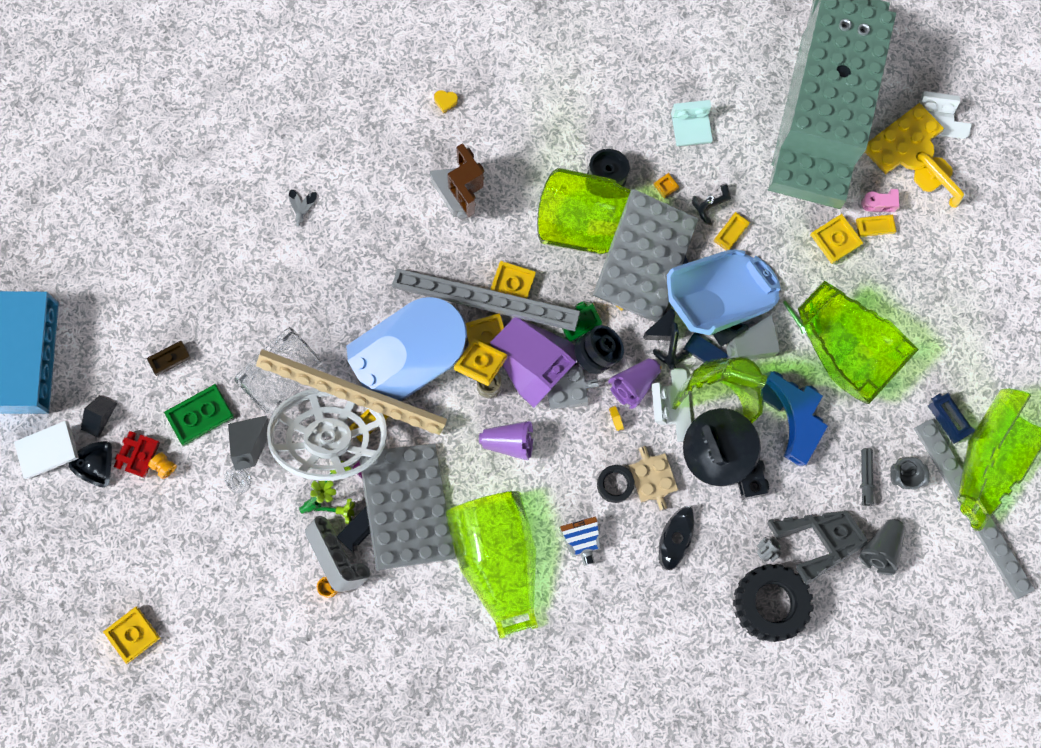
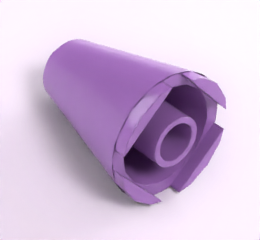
(633, 383)
(509, 439)

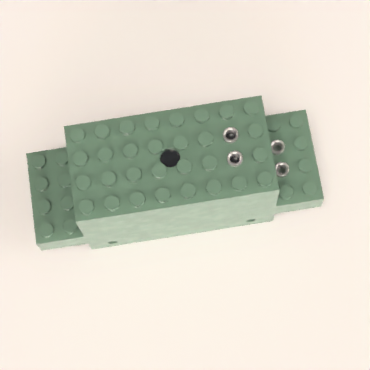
(831, 99)

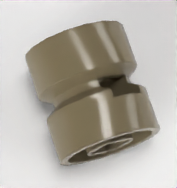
(492, 390)

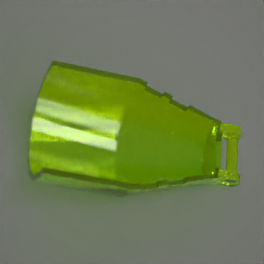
(580, 211)
(735, 372)
(997, 456)
(497, 556)

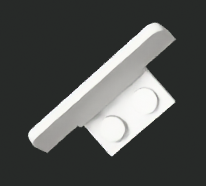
(942, 109)
(663, 402)

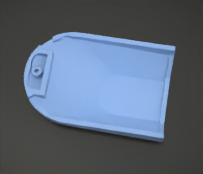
(722, 290)
(409, 348)

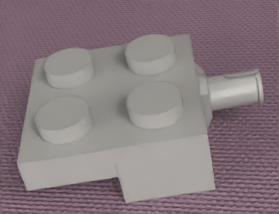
(571, 390)

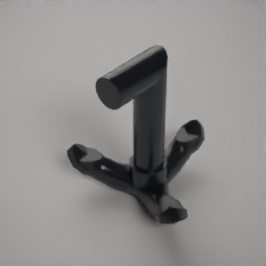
(711, 202)
(671, 358)

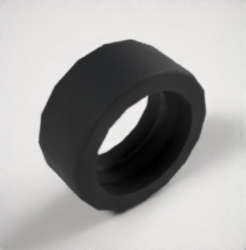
(615, 469)

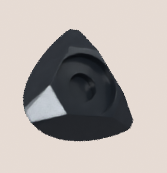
(94, 463)

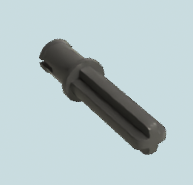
(867, 477)

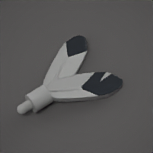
(301, 208)

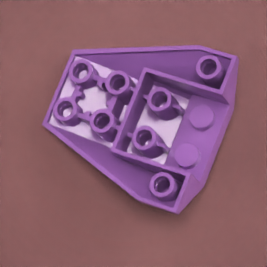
(534, 358)

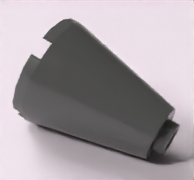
(885, 548)

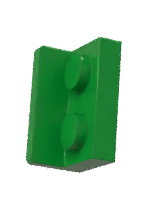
(587, 320)

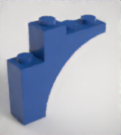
(804, 427)

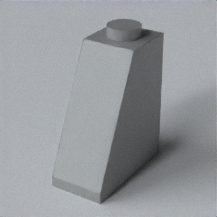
(440, 181)
(756, 342)

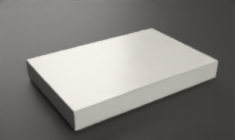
(46, 450)

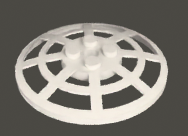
(321, 429)

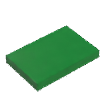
(198, 414)

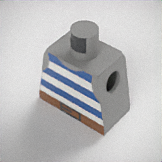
(582, 539)

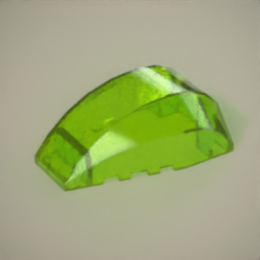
(854, 342)

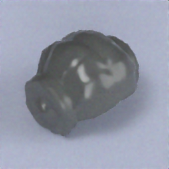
(909, 473)

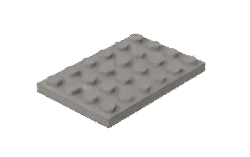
(643, 251)
(406, 507)

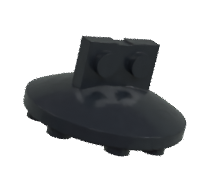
(721, 447)

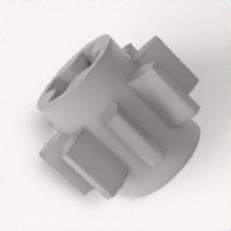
(769, 549)

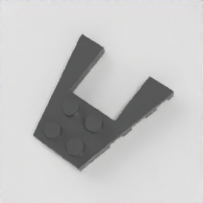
(835, 530)

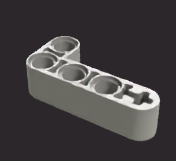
(332, 558)

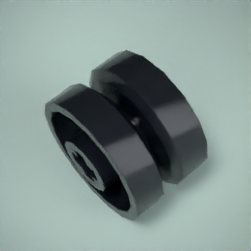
(610, 164)
(599, 349)

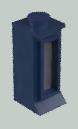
(950, 417)

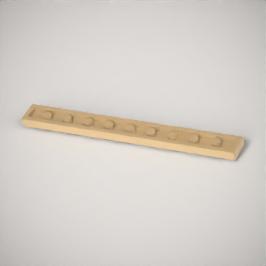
(350, 392)

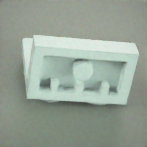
(691, 123)

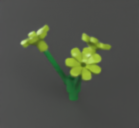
(323, 491)

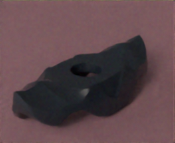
(669, 552)

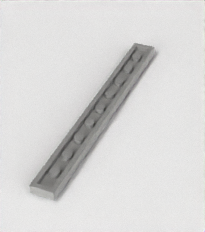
(486, 299)
(990, 534)

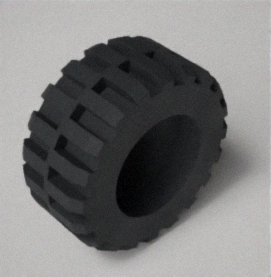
(799, 603)

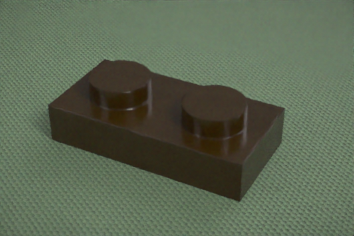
(168, 358)

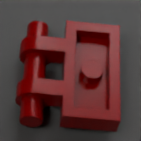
(142, 454)

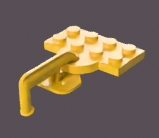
(910, 138)

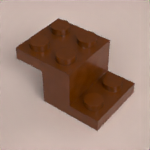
(466, 179)

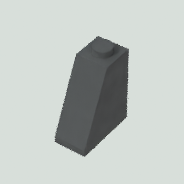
(247, 441)

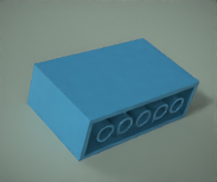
(26, 351)

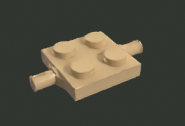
(653, 478)

